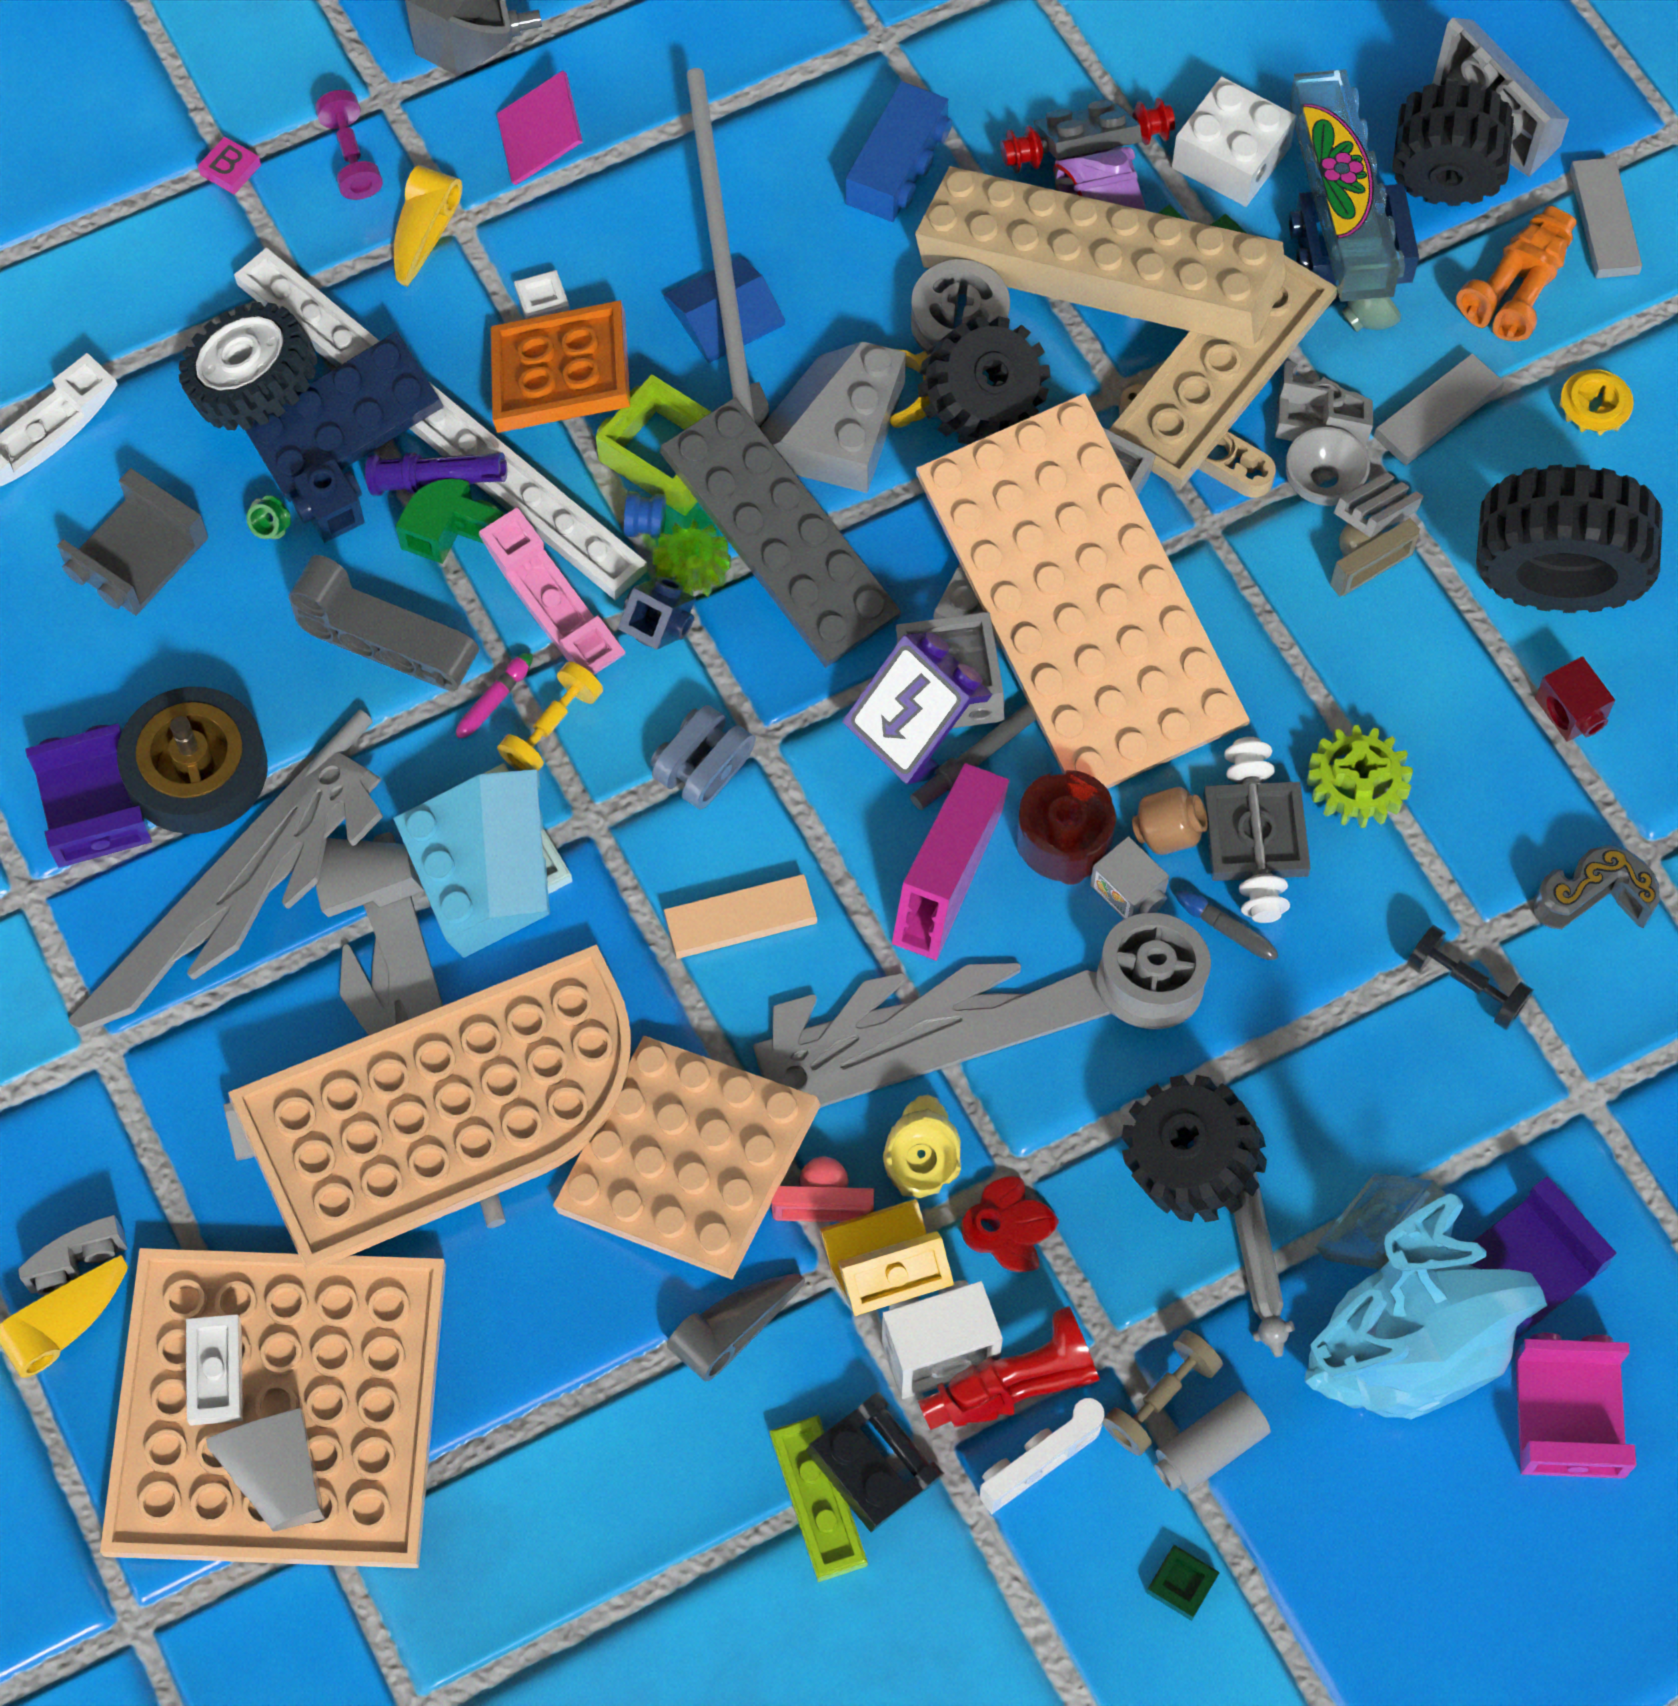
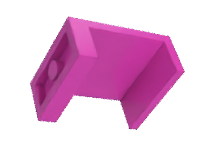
(1572, 1407)

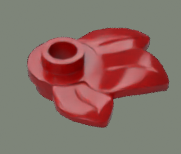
(1016, 1225)

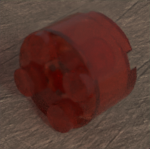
(1065, 825)

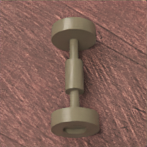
(1196, 1355)

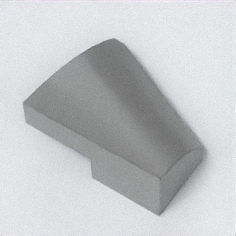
(364, 874)

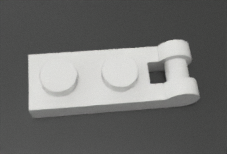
(1043, 1454)

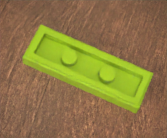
(818, 1506)

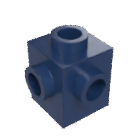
(328, 499)
(657, 612)

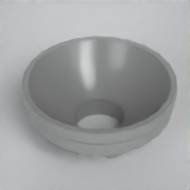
(1327, 450)

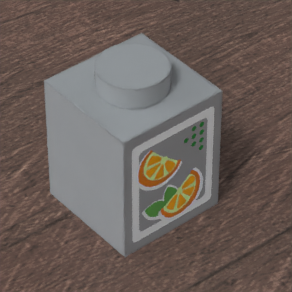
(1130, 880)

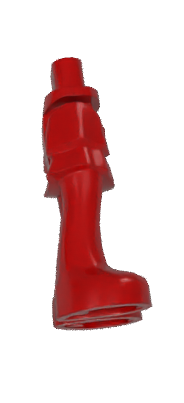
(996, 1385)

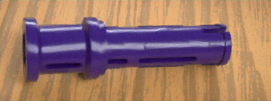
(416, 472)

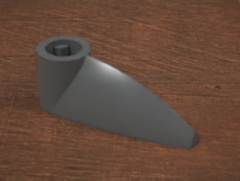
(724, 1329)

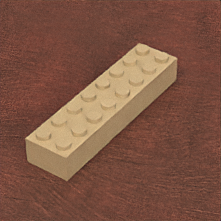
(1106, 255)

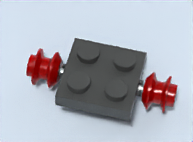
(1086, 131)

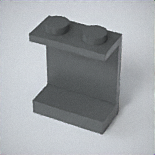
(136, 545)

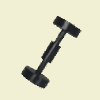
(1469, 976)

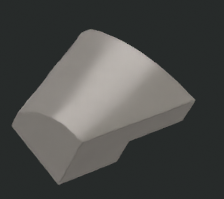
(1319, 404)
(273, 1468)

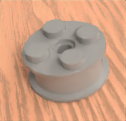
(1153, 970)

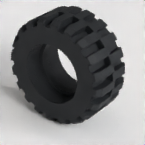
(1569, 538)

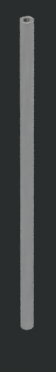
(719, 240)

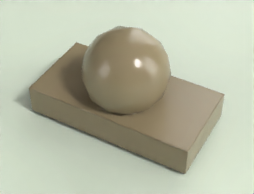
(1371, 556)

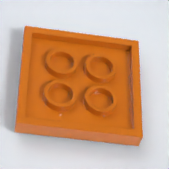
(559, 366)

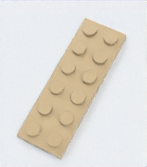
(1215, 379)

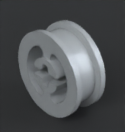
(937, 293)

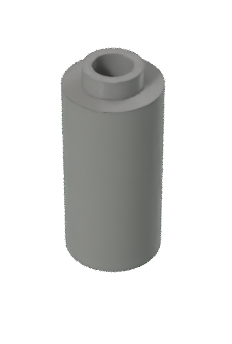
(1211, 1443)

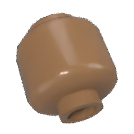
(1170, 820)

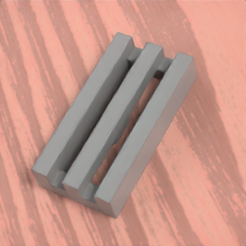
(1371, 499)

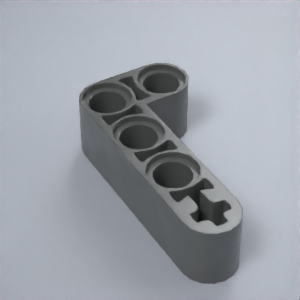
(377, 629)

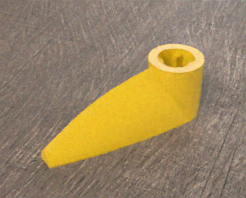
(425, 215)
(47, 1326)

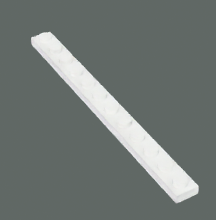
(456, 433)

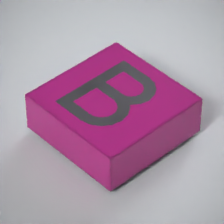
(229, 165)

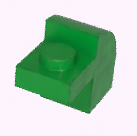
(439, 515)

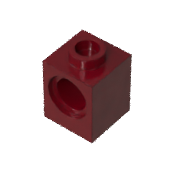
(1575, 699)

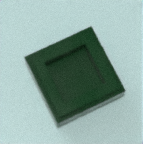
(1182, 1582)

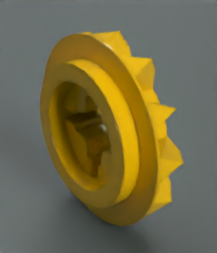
(1587, 385)

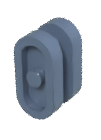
(698, 733)

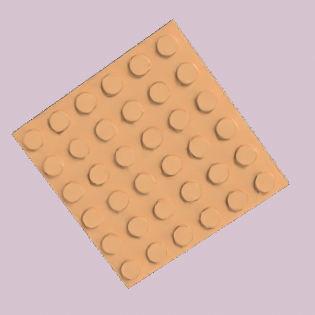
(340, 1344)

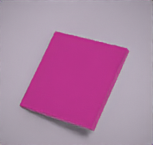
(539, 127)

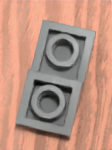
(58, 1261)

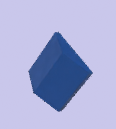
(699, 309)

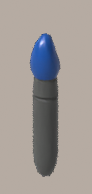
(1225, 924)

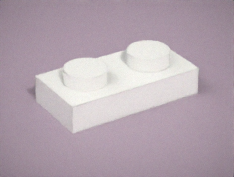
(214, 1370)

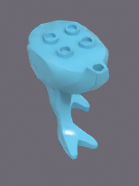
(1423, 1322)

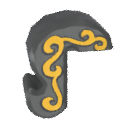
(1597, 874)

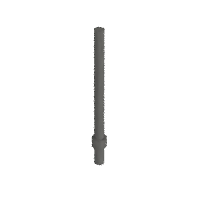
(948, 771)

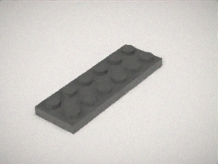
(780, 532)

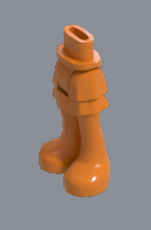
(1533, 255)

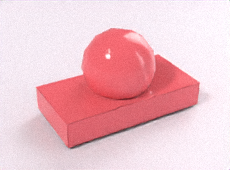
(822, 1195)

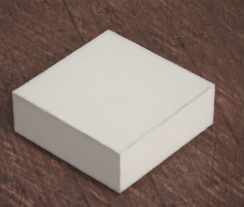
(541, 295)

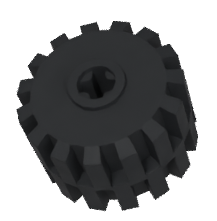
(1453, 143)
(961, 391)
(1212, 1169)

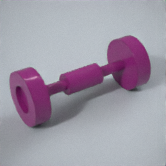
(357, 179)

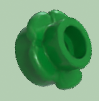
(260, 522)

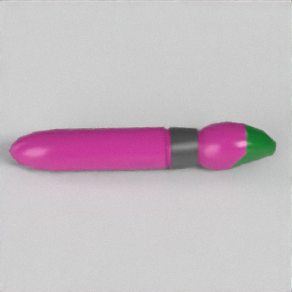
(495, 694)

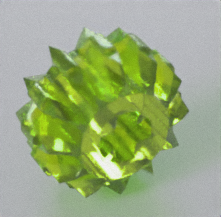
(692, 558)

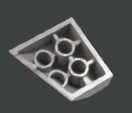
(839, 415)

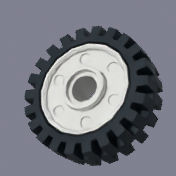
(247, 366)

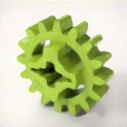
(1378, 770)

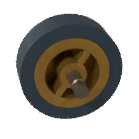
(192, 760)

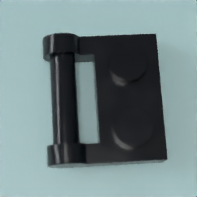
(863, 1473)

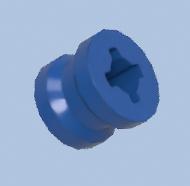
(644, 515)

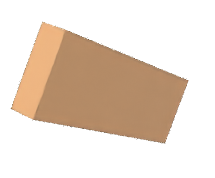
(740, 916)

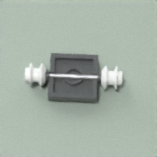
(1256, 830)

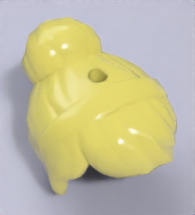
(924, 1128)

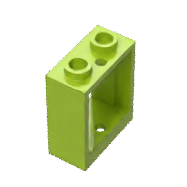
(618, 431)

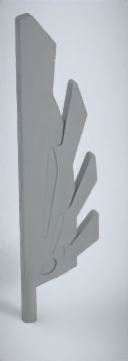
(231, 893)
(400, 984)
(899, 1042)

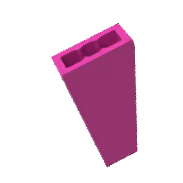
(948, 861)

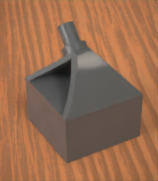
(464, 32)

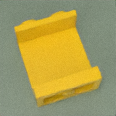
(885, 1257)

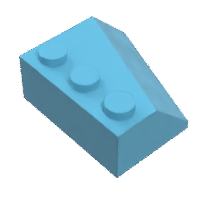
(481, 857)

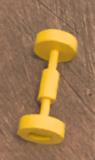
(579, 684)

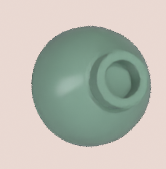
(1372, 314)

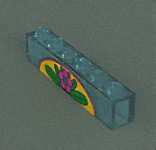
(1345, 186)

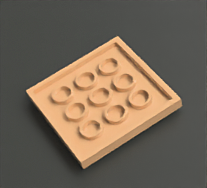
(688, 1157)

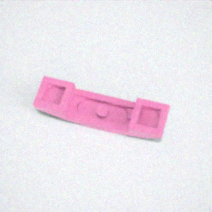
(548, 594)

